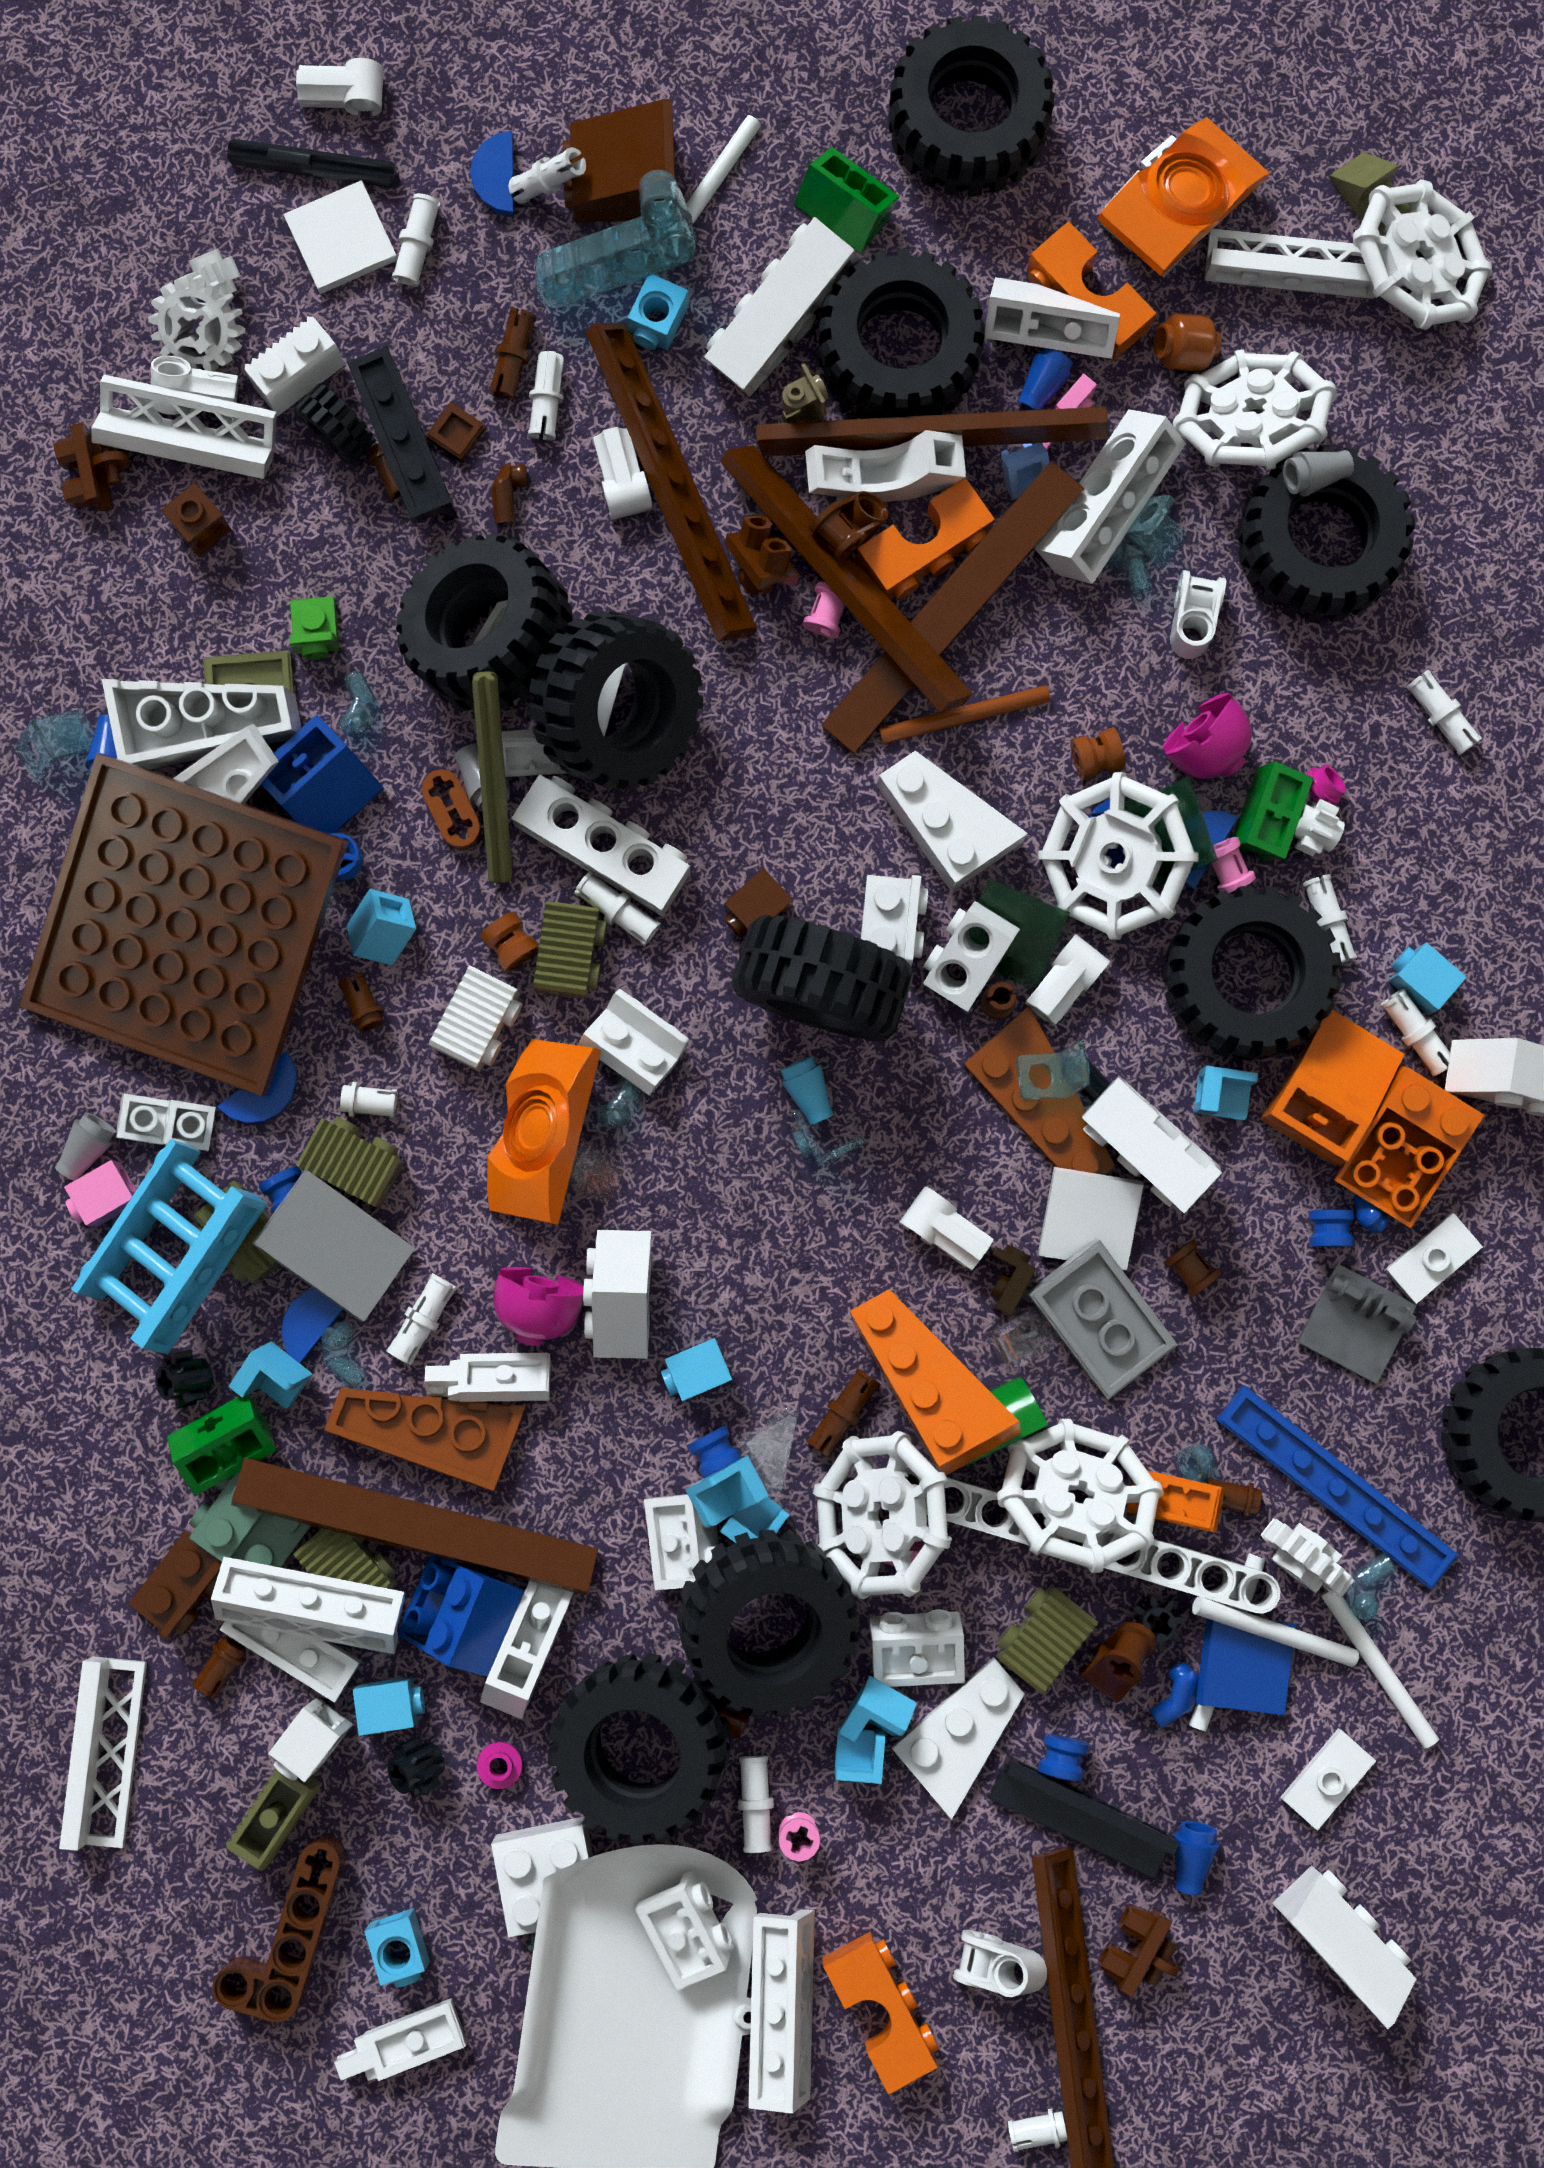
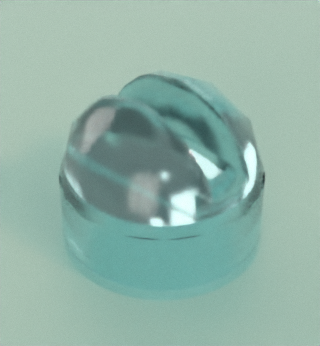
(1204, 1459)

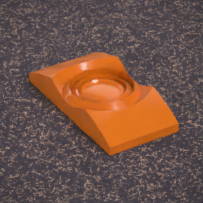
(1182, 195)
(541, 1130)

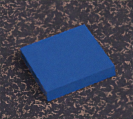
(1243, 1670)

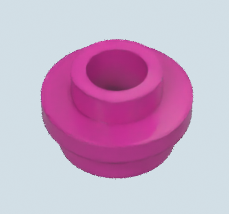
(1326, 784)
(510, 1755)

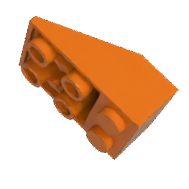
(1334, 1089)
(1409, 1146)

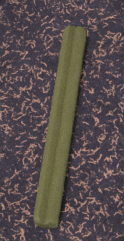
(492, 776)

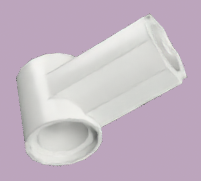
(350, 87)
(177, 374)
(623, 482)
(1072, 973)
(941, 1225)

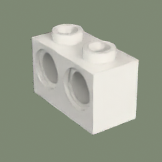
(976, 959)
(309, 1740)

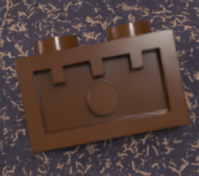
(177, 1587)

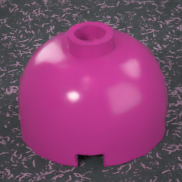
(1215, 740)
(536, 1305)

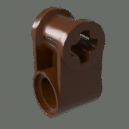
(850, 522)
(1120, 1660)

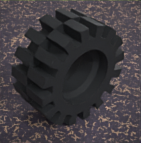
(335, 424)

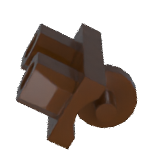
(97, 467)
(761, 557)
(1131, 1967)

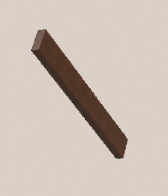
(975, 428)
(671, 481)
(847, 580)
(958, 601)
(414, 1526)
(1072, 2009)

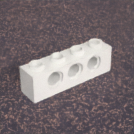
(1113, 495)
(551, 797)

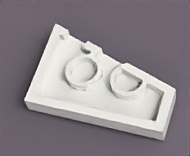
(959, 1734)

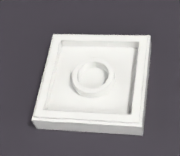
(340, 237)
(1088, 1208)

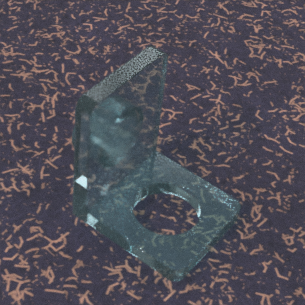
(1156, 532)
(54, 739)
(1067, 1069)
(807, 1144)

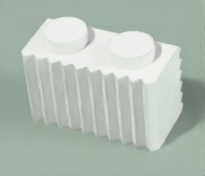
(294, 365)
(476, 1019)

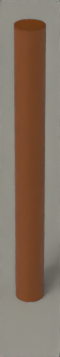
(964, 714)

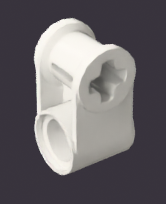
(1198, 608)
(991, 1962)

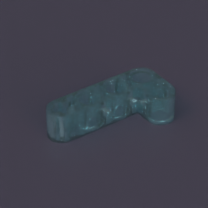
(565, 271)

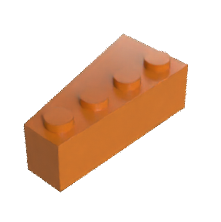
(938, 1394)

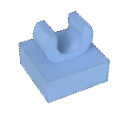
(1023, 467)

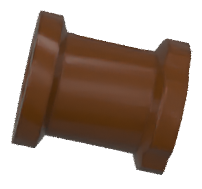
(1192, 1268)

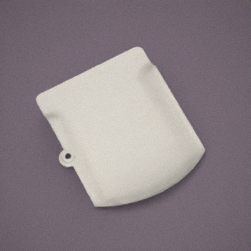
(608, 2048)

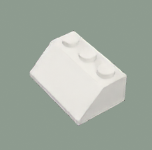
(1348, 1943)

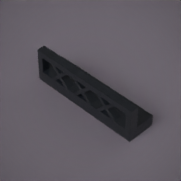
(401, 436)
(1082, 1816)

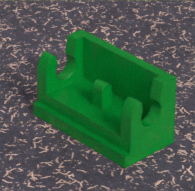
(1272, 811)

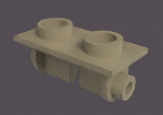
(804, 399)

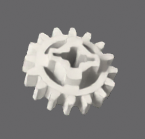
(177, 316)
(1307, 1557)

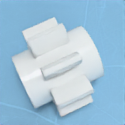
(215, 268)
(1318, 828)

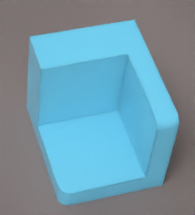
(381, 927)
(1224, 1092)
(273, 1373)
(727, 1492)
(760, 1516)
(880, 1707)
(860, 1759)

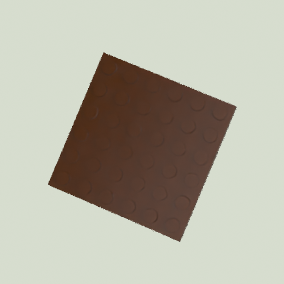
(183, 923)

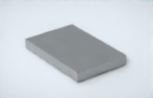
(333, 1246)
(1102, 1318)

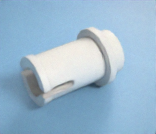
(368, 1100)
(1038, 2131)

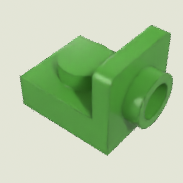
(314, 627)

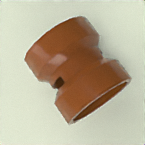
(1098, 753)
(509, 941)

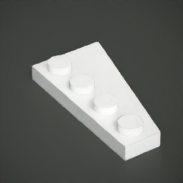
(233, 767)

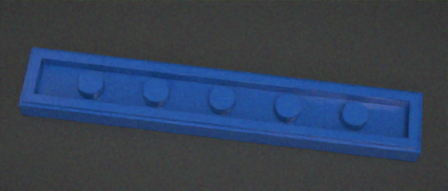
(1337, 1487)

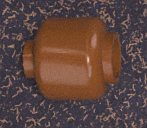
(1187, 342)

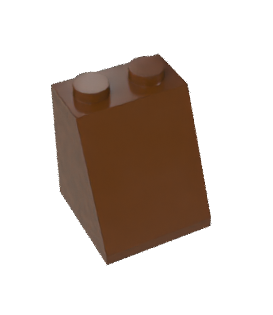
(617, 155)

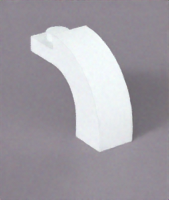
(892, 474)

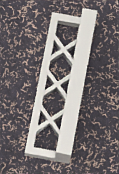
(1286, 270)
(184, 441)
(307, 1605)
(86, 1750)
(781, 2011)

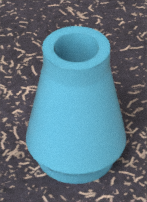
(807, 1088)

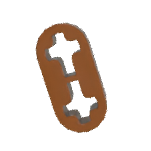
(460, 804)

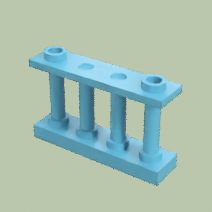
(200, 1268)

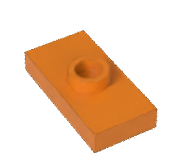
(1186, 1502)

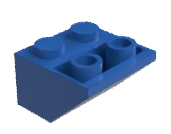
(320, 779)
(460, 1615)

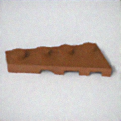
(1051, 1123)
(435, 1433)

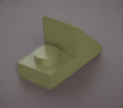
(1362, 176)

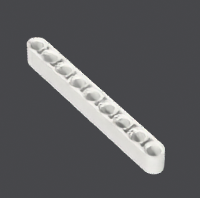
(1144, 1564)

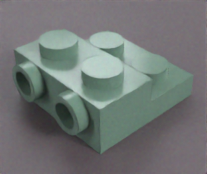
(244, 1533)

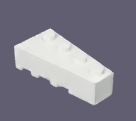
(780, 306)
(185, 721)

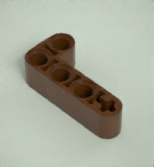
(293, 1925)

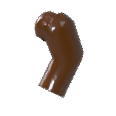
(502, 491)

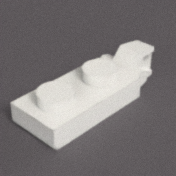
(492, 1378)
(404, 2043)

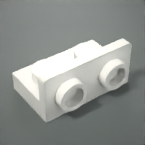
(892, 914)
(635, 1042)
(676, 1540)
(918, 1648)
(686, 1931)

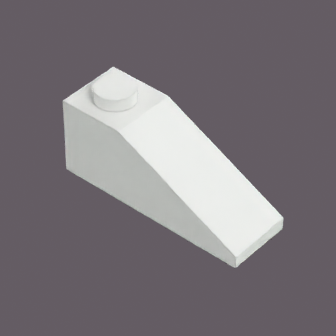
(1049, 319)
(525, 1649)

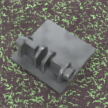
(1357, 1323)

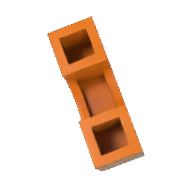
(1063, 263)
(898, 564)
(902, 2048)

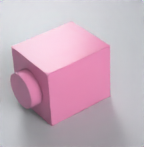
(100, 1194)

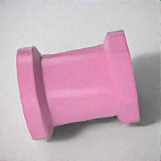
(825, 613)
(1230, 866)
(805, 1849)

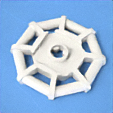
(1394, 262)
(1272, 433)
(1141, 852)
(1090, 1474)
(860, 1518)

